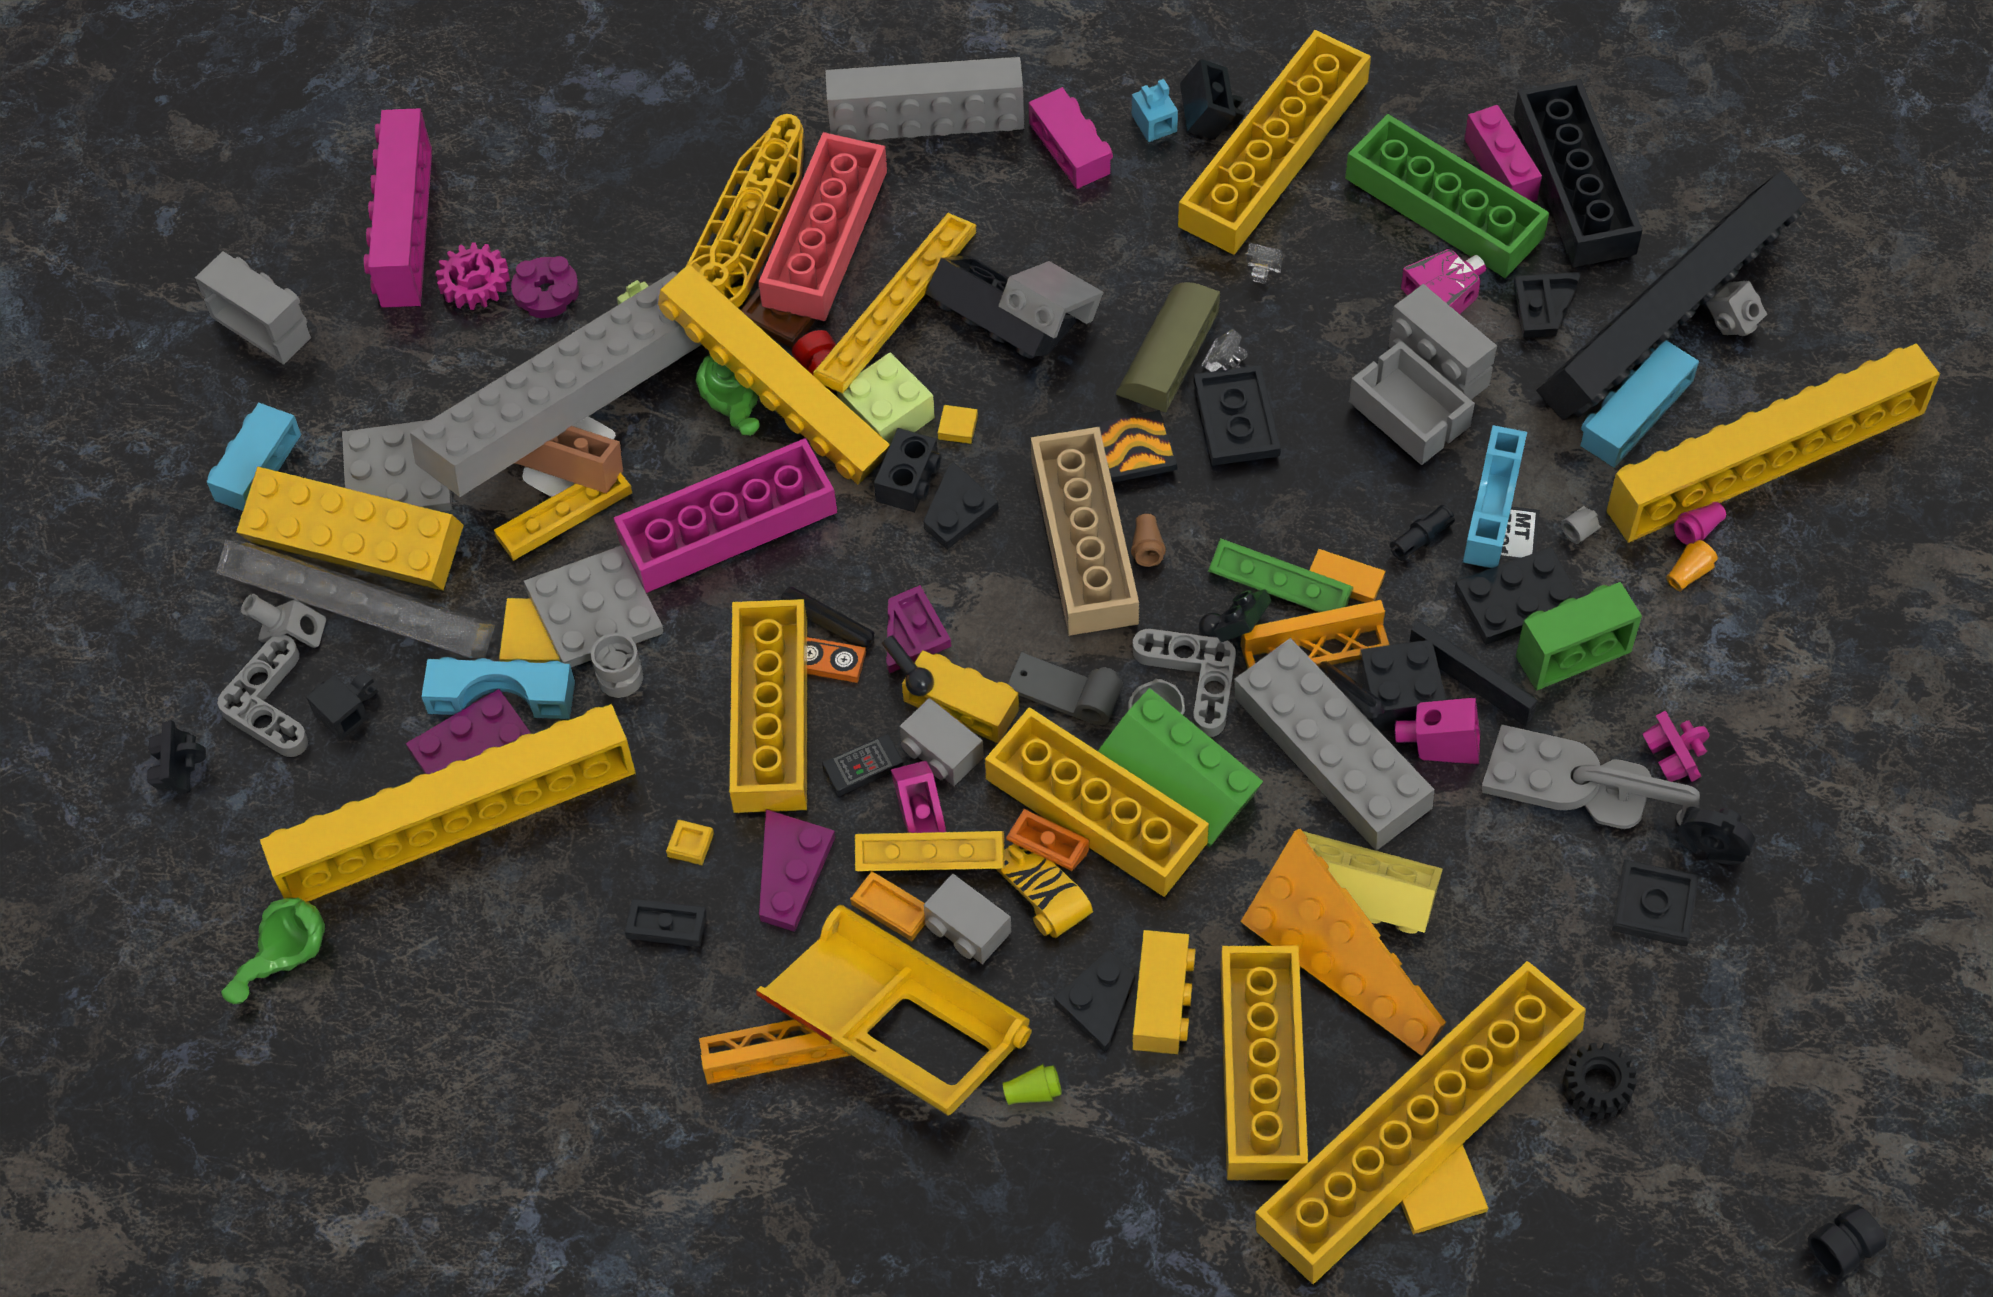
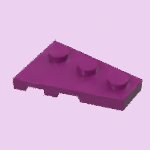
(790, 867)

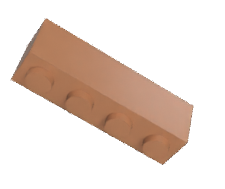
(579, 458)

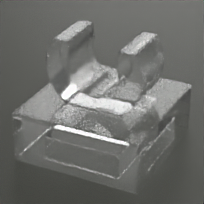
(1263, 260)
(1224, 350)

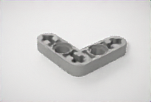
(1208, 668)
(254, 704)

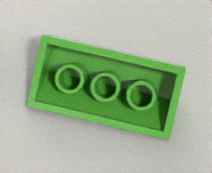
(1181, 762)

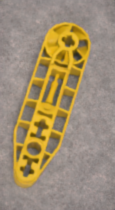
(775, 158)

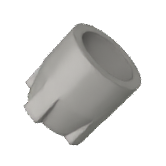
(1580, 525)

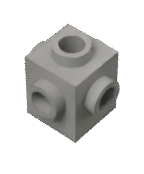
(1736, 308)

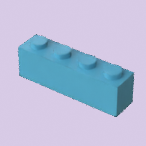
(1638, 403)

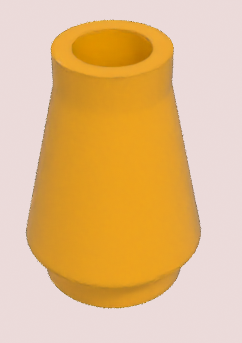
(1693, 563)

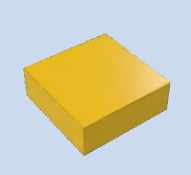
(957, 424)
(690, 842)

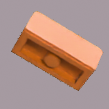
(1048, 840)

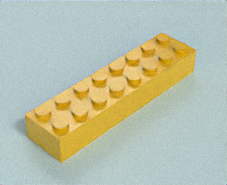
(1273, 142)

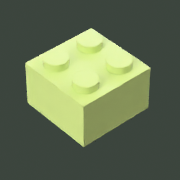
(889, 398)

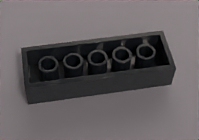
(1577, 173)

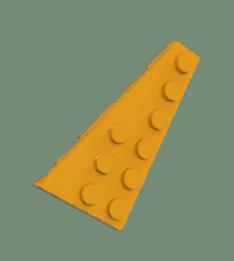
(1339, 944)

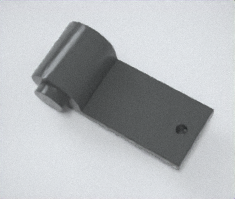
(1066, 691)

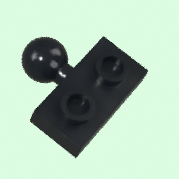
(1238, 619)

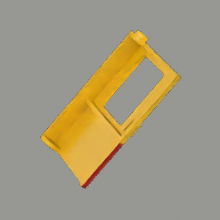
(861, 974)

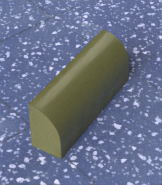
(1170, 345)

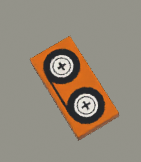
(834, 659)

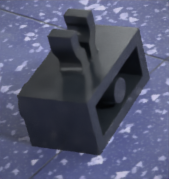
(1209, 100)

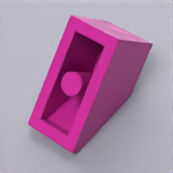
(918, 798)

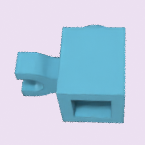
(1154, 111)

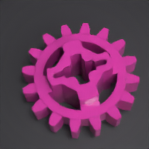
(473, 276)

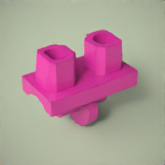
(1665, 734)

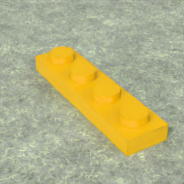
(557, 516)
(929, 851)

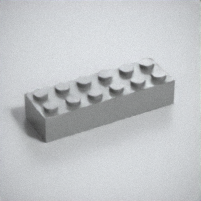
(926, 99)
(1334, 744)

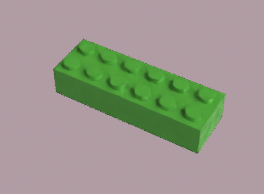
(1446, 195)

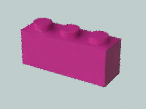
(1070, 137)
(1502, 152)

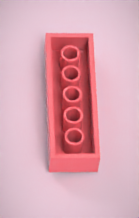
(823, 226)

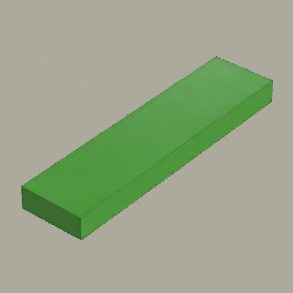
(1279, 578)

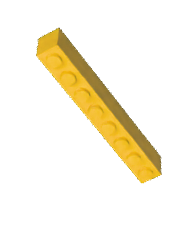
(772, 374)

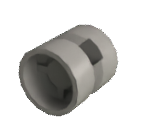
(617, 665)

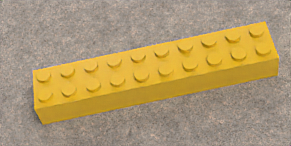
(1772, 441)
(449, 805)
(1419, 1122)

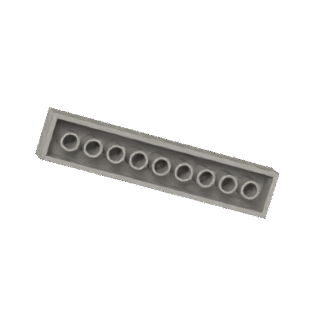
(550, 392)

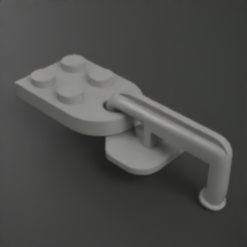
(1541, 769)

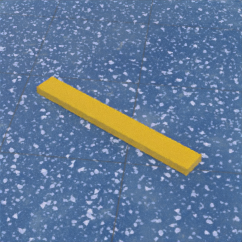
(892, 304)

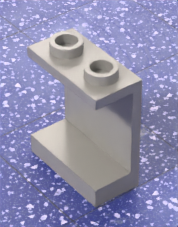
(1046, 294)

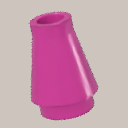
(1698, 522)

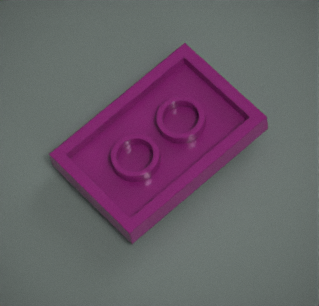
(468, 733)

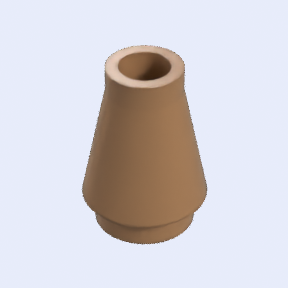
(1147, 542)

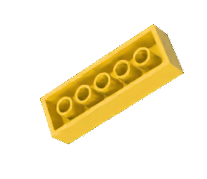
(350, 528)
(768, 706)
(1098, 800)
(1263, 1062)

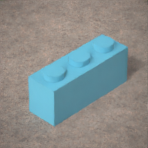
(262, 442)

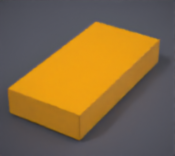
(1362, 577)
(890, 906)

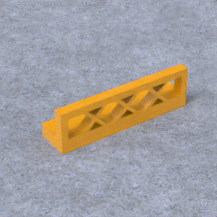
(1318, 628)
(764, 1057)

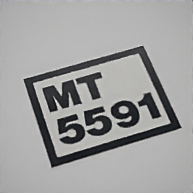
(1521, 533)

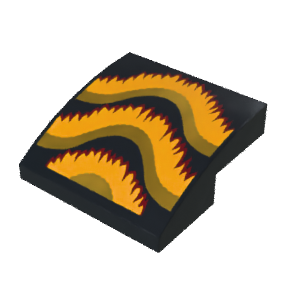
(1137, 446)

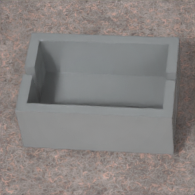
(253, 306)
(1444, 340)
(1411, 402)

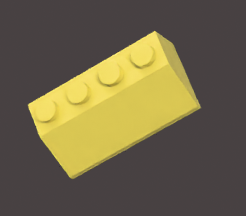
(1381, 883)

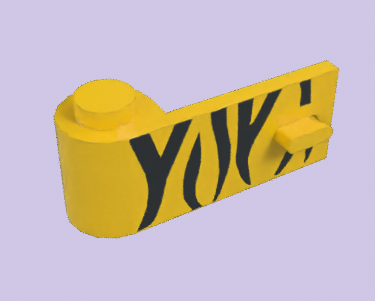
(1054, 896)

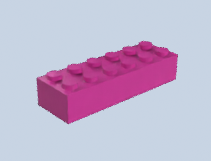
(399, 208)
(725, 515)

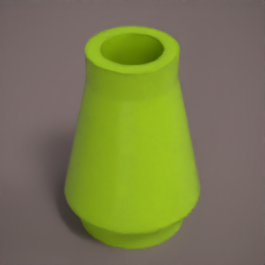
(1033, 1086)

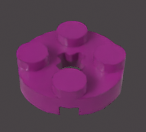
(539, 271)

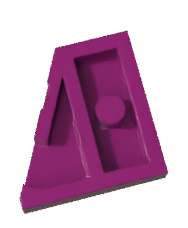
(914, 626)

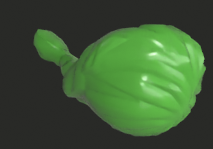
(727, 395)
(287, 937)

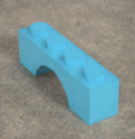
(1495, 497)
(456, 684)

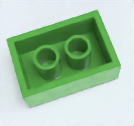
(1578, 635)

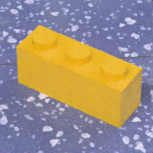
(968, 696)
(1163, 992)

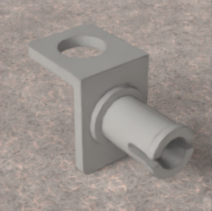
(283, 619)

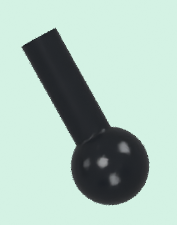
(918, 679)

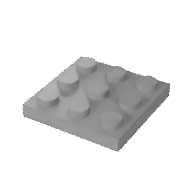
(384, 465)
(590, 601)

